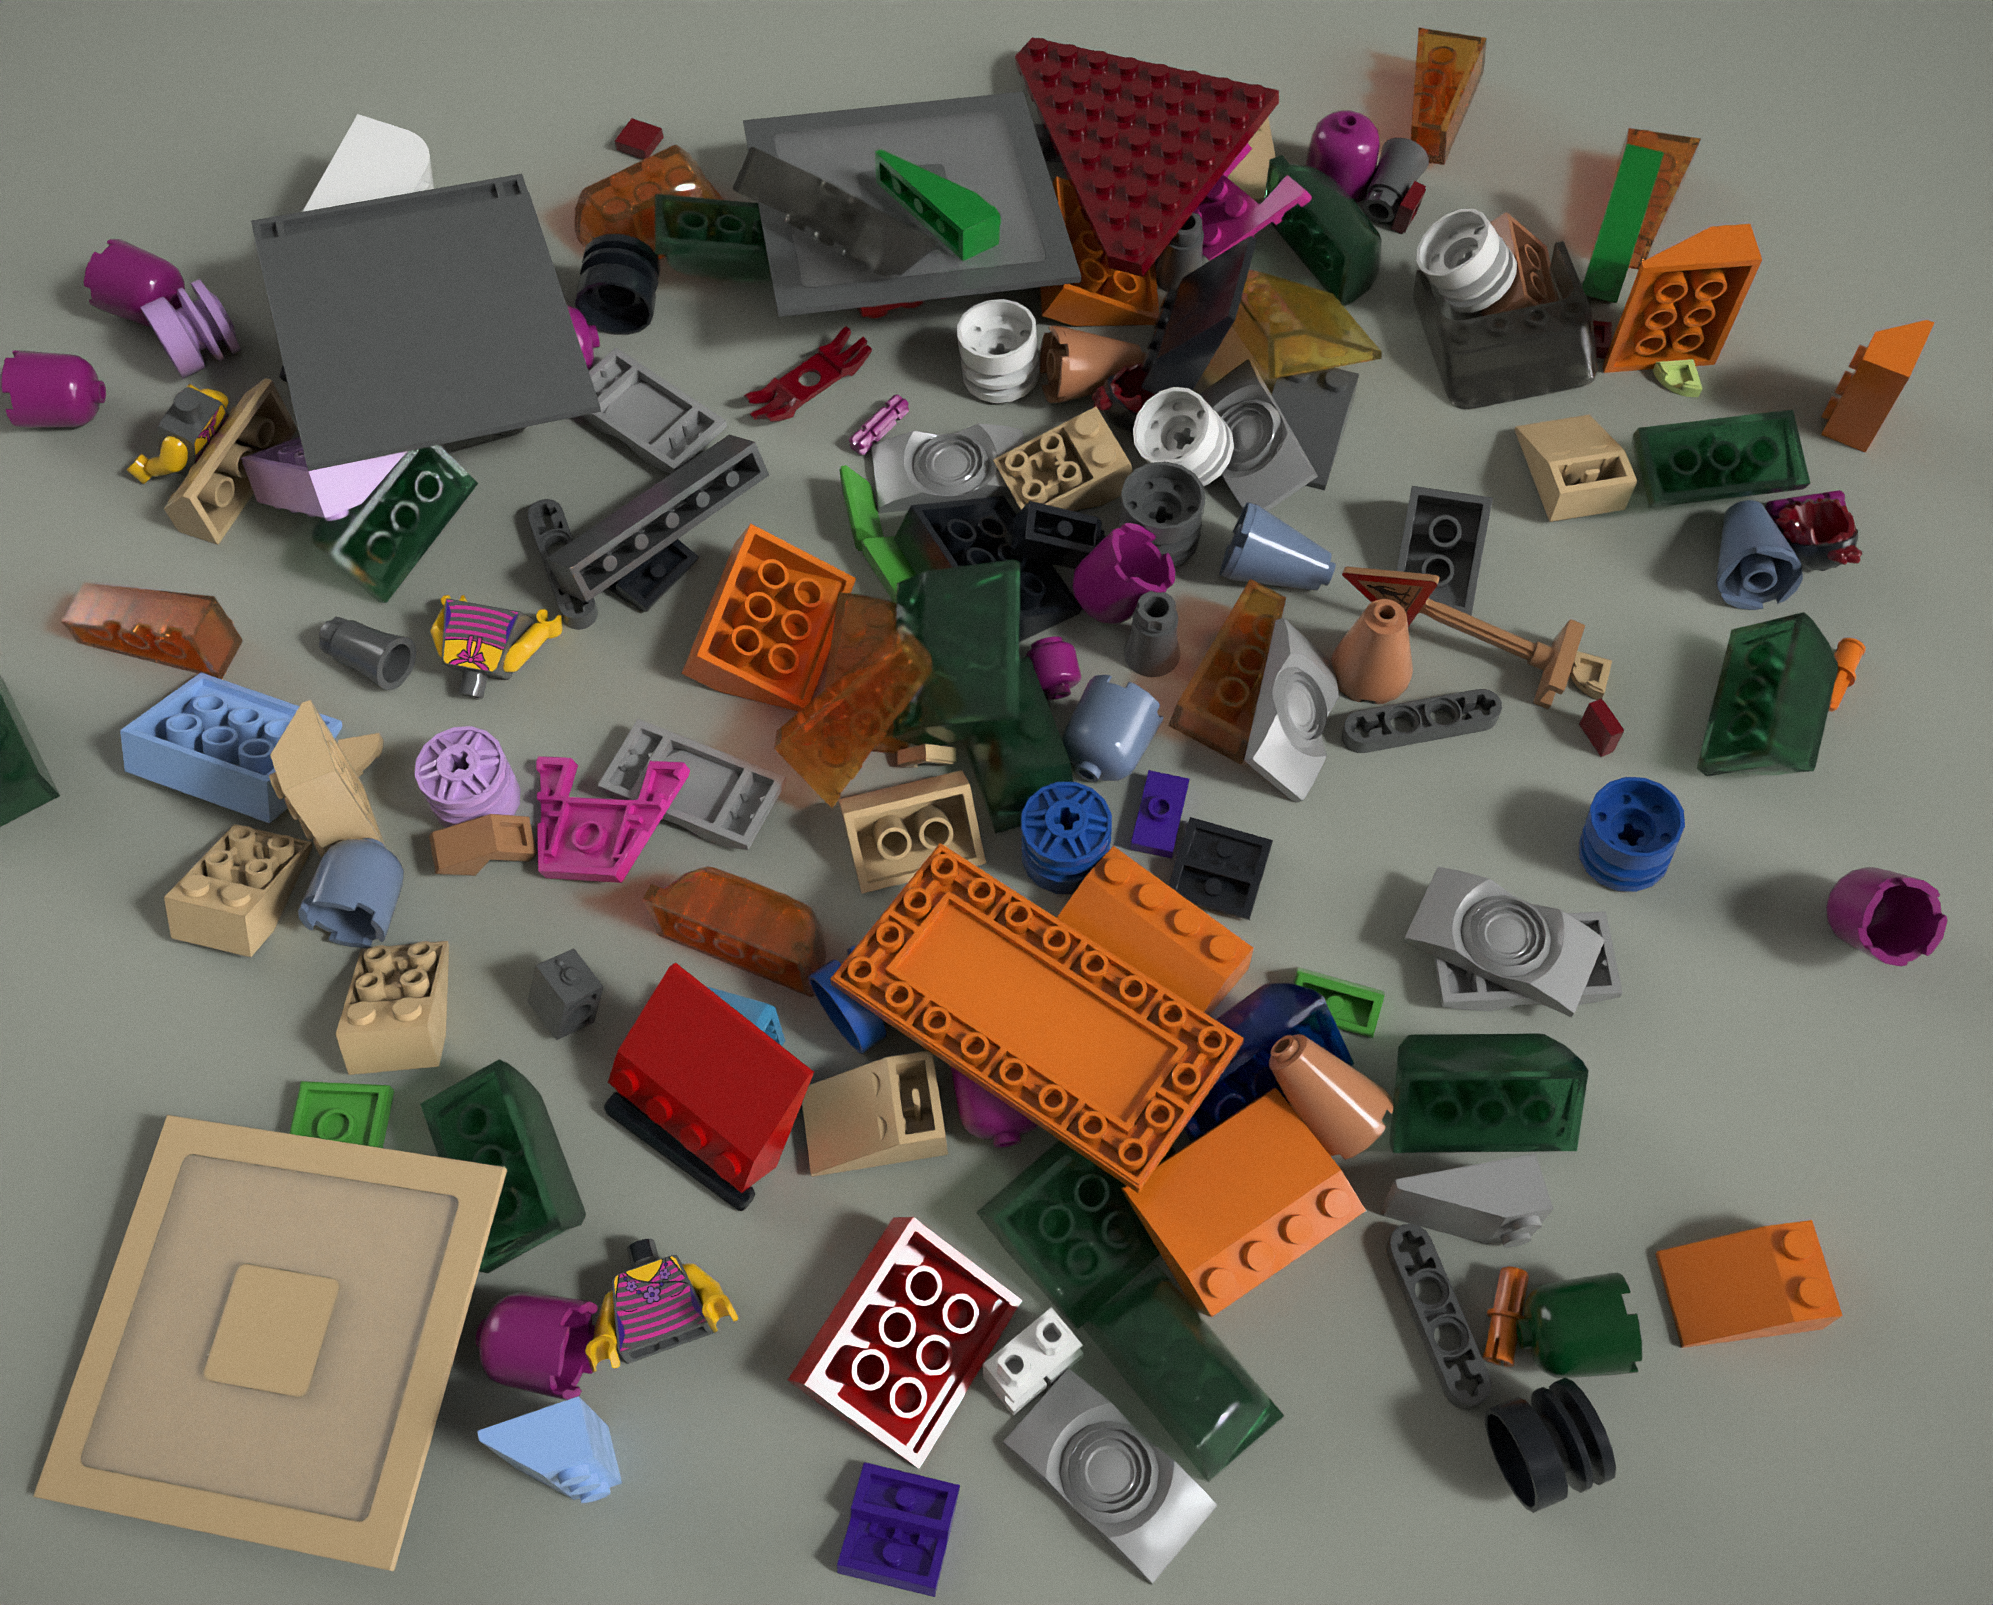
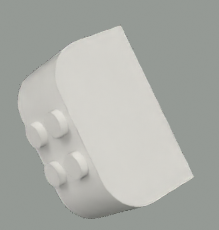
(373, 164)

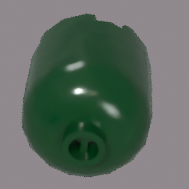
(1581, 1328)

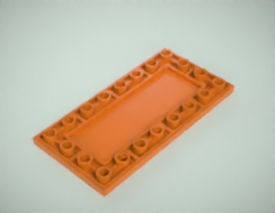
(1038, 1015)

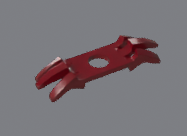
(825, 363)

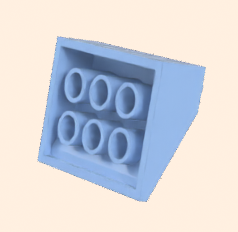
(213, 744)

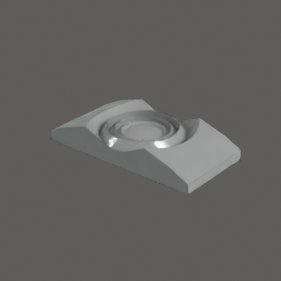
(650, 413)
(1266, 455)
(942, 467)
(1292, 713)
(721, 798)
(1505, 939)
(1471, 992)
(1110, 1474)

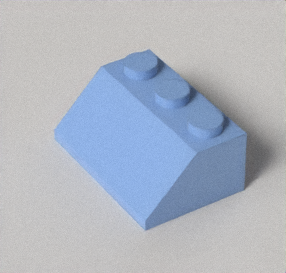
(560, 1447)

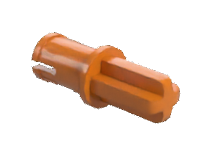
(1848, 657)
(1506, 1310)

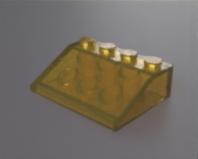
(1298, 328)

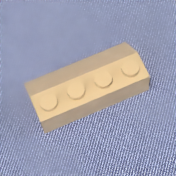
(218, 482)
(320, 783)

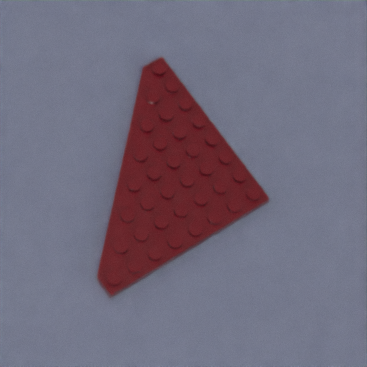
(1138, 139)

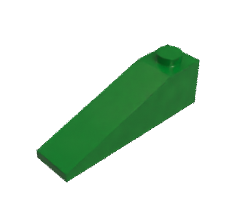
(946, 209)
(1621, 223)

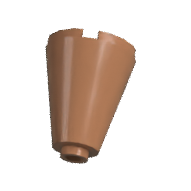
(1081, 362)
(1375, 654)
(1330, 1095)

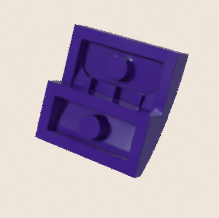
(898, 1529)

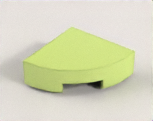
(1679, 377)

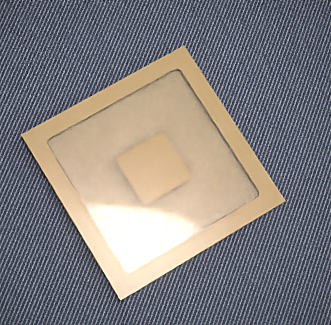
(276, 1340)

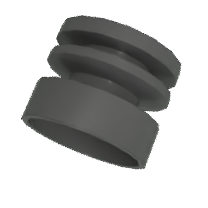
(1168, 504)

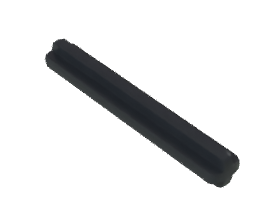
(640, 1124)

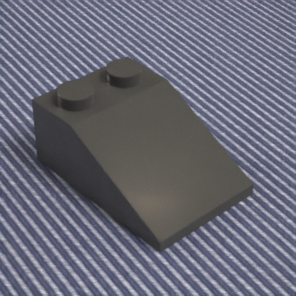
(1317, 413)
(1446, 539)

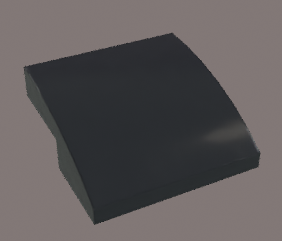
(655, 576)
(1220, 867)

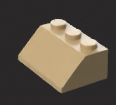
(903, 824)

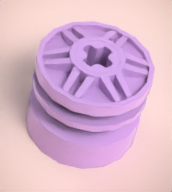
(191, 328)
(466, 776)

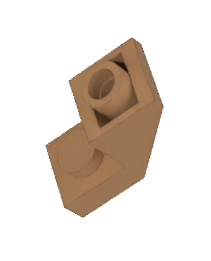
(471, 844)

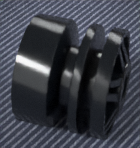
(618, 284)
(1550, 1444)

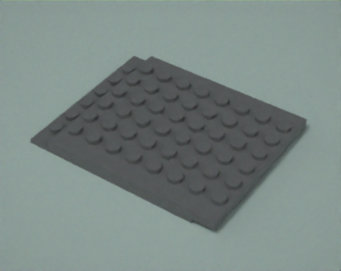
(420, 321)

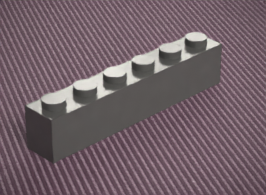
(657, 517)

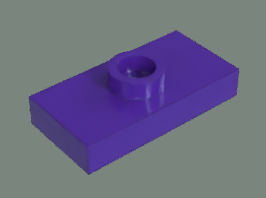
(1159, 814)

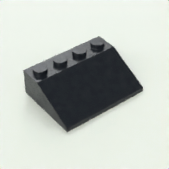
(1196, 320)
(981, 533)

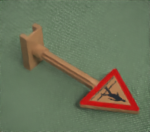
(1413, 594)

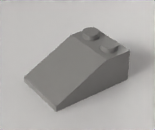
(1475, 1202)

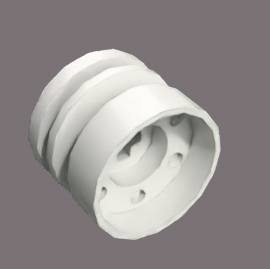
(1466, 260)
(998, 350)
(1184, 431)

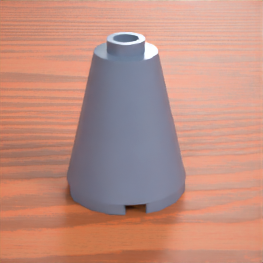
(1274, 553)
(1755, 559)

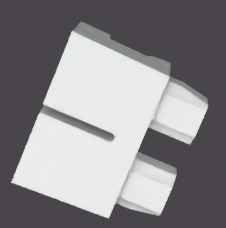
(1036, 1353)

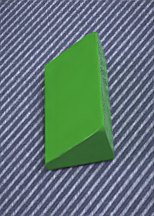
(860, 506)
(887, 562)
(1351, 1004)

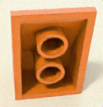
(1749, 1285)

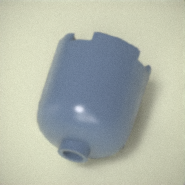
(1110, 729)
(353, 892)

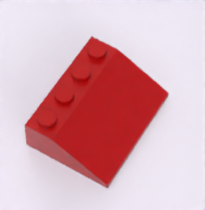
(711, 1079)
(905, 1340)

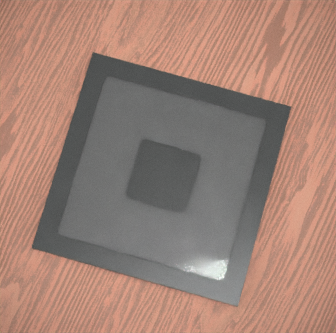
(972, 141)

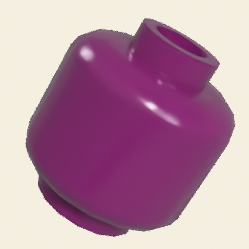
(1055, 666)

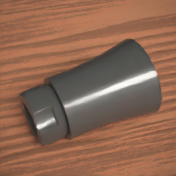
(1398, 167)
(1181, 255)
(1153, 638)
(374, 653)

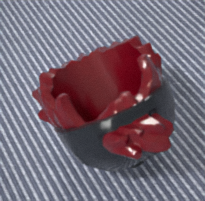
(1122, 397)
(1820, 533)

